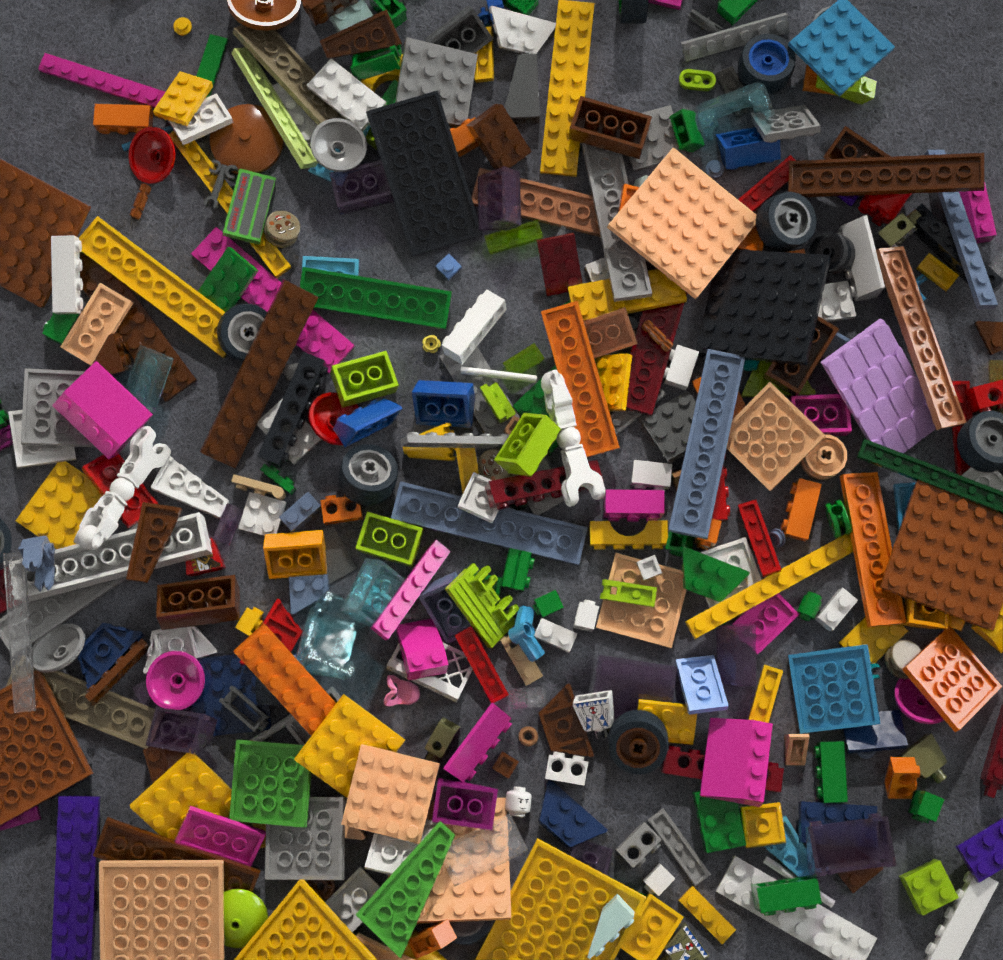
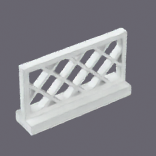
(432, 683)

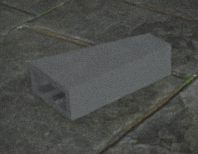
(523, 94)

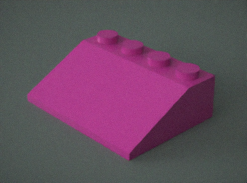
(102, 410)
(477, 743)
(736, 761)

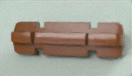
(140, 201)
(657, 335)

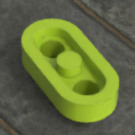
(697, 78)

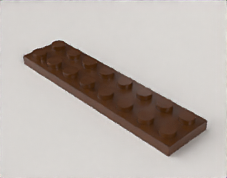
(127, 842)

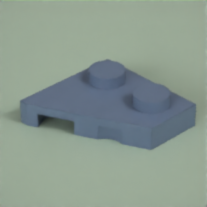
(306, 590)

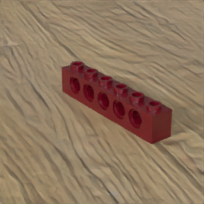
(496, 488)
(670, 766)

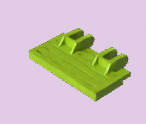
(478, 603)

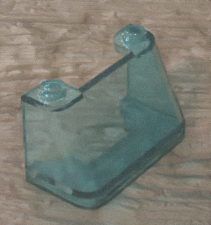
(752, 94)
(328, 639)

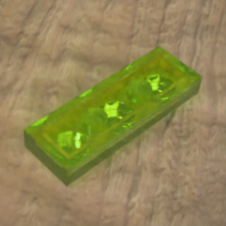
(513, 238)

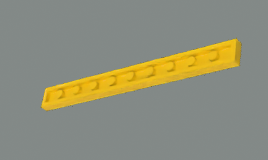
(201, 164)
(770, 586)

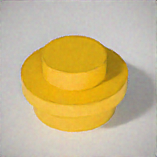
(182, 26)

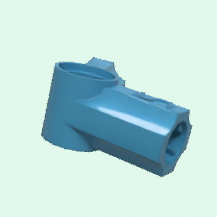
(524, 633)

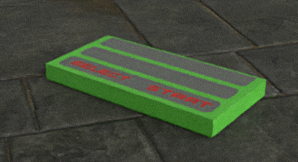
(249, 206)

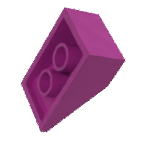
(464, 804)

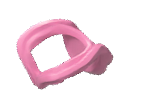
(407, 692)

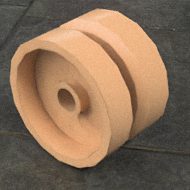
(834, 461)

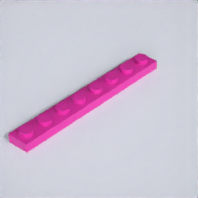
(100, 80)

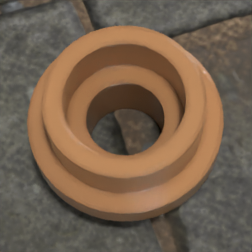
(523, 731)

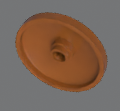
(264, 14)
(249, 141)

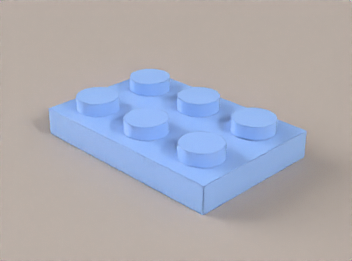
(701, 684)

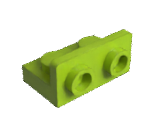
(497, 402)

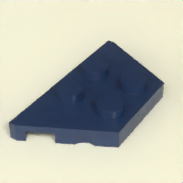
(104, 649)
(566, 818)

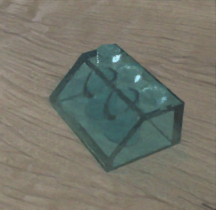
(149, 376)
(371, 591)

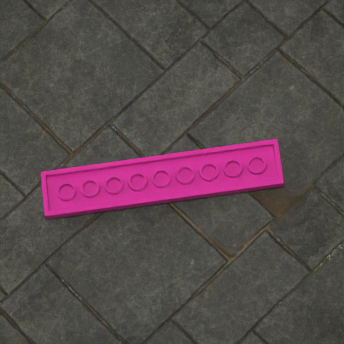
(317, 336)

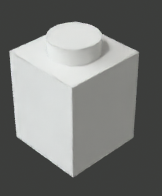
(658, 880)

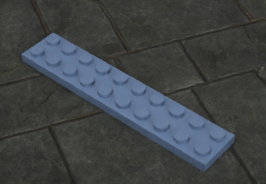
(707, 444)
(509, 529)

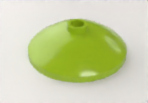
(247, 911)

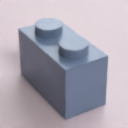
(301, 512)

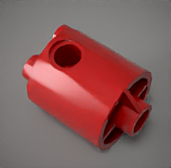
(883, 207)

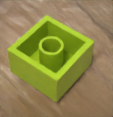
(928, 887)

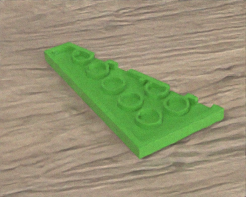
(401, 898)

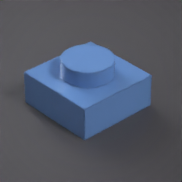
(448, 266)

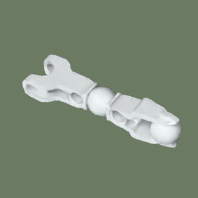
(577, 469)
(111, 505)

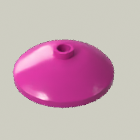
(163, 684)
(907, 699)

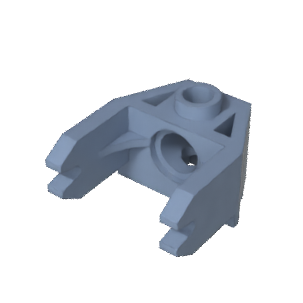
(39, 557)

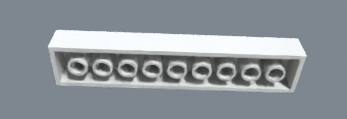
(83, 568)

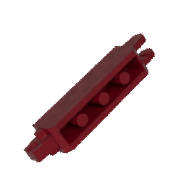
(993, 767)

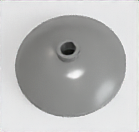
(340, 135)
(58, 648)

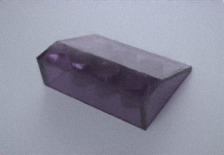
(633, 681)

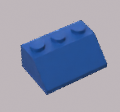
(746, 148)
(444, 403)
(366, 421)

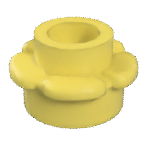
(431, 339)

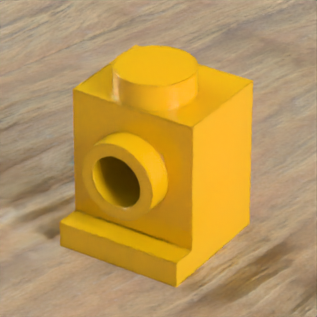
(250, 620)

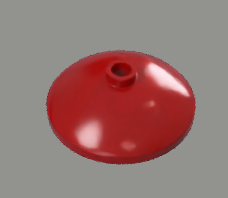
(145, 153)
(327, 410)

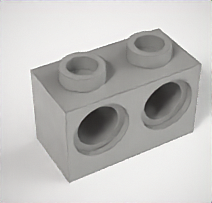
(634, 840)

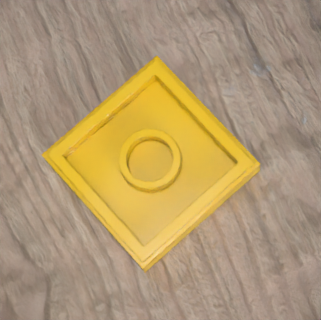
(763, 825)

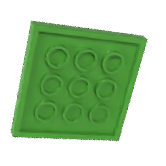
(269, 784)

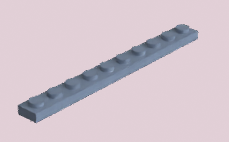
(966, 247)

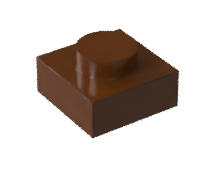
(505, 765)

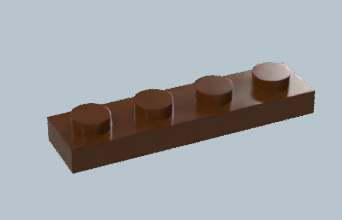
(121, 667)

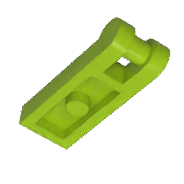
(629, 593)

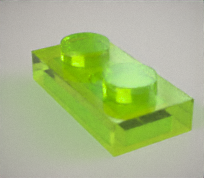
(524, 360)

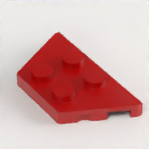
(282, 626)

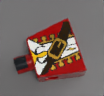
(206, 563)

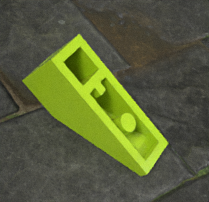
(858, 93)

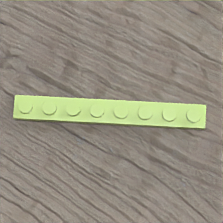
(274, 108)

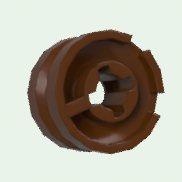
(326, 892)

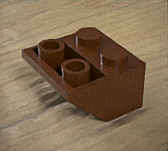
(112, 354)

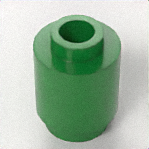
(809, 606)

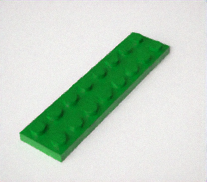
(377, 297)

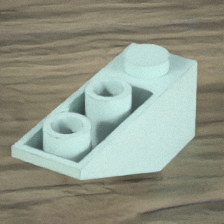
(613, 918)

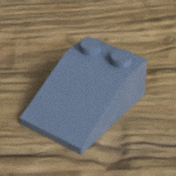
(443, 609)

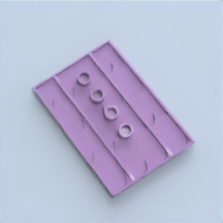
(880, 388)

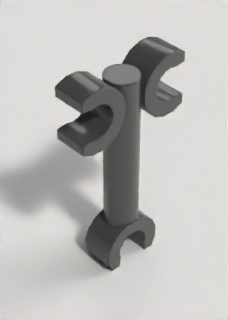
(222, 171)

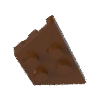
(563, 725)

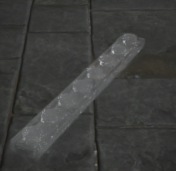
(19, 633)

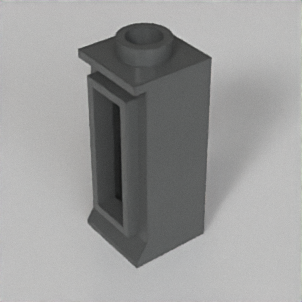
(261, 723)

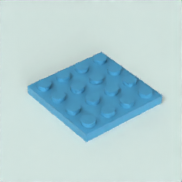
(841, 46)
(834, 689)

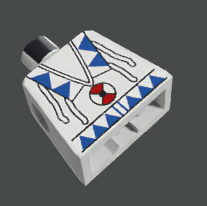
(595, 712)

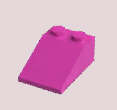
(422, 649)

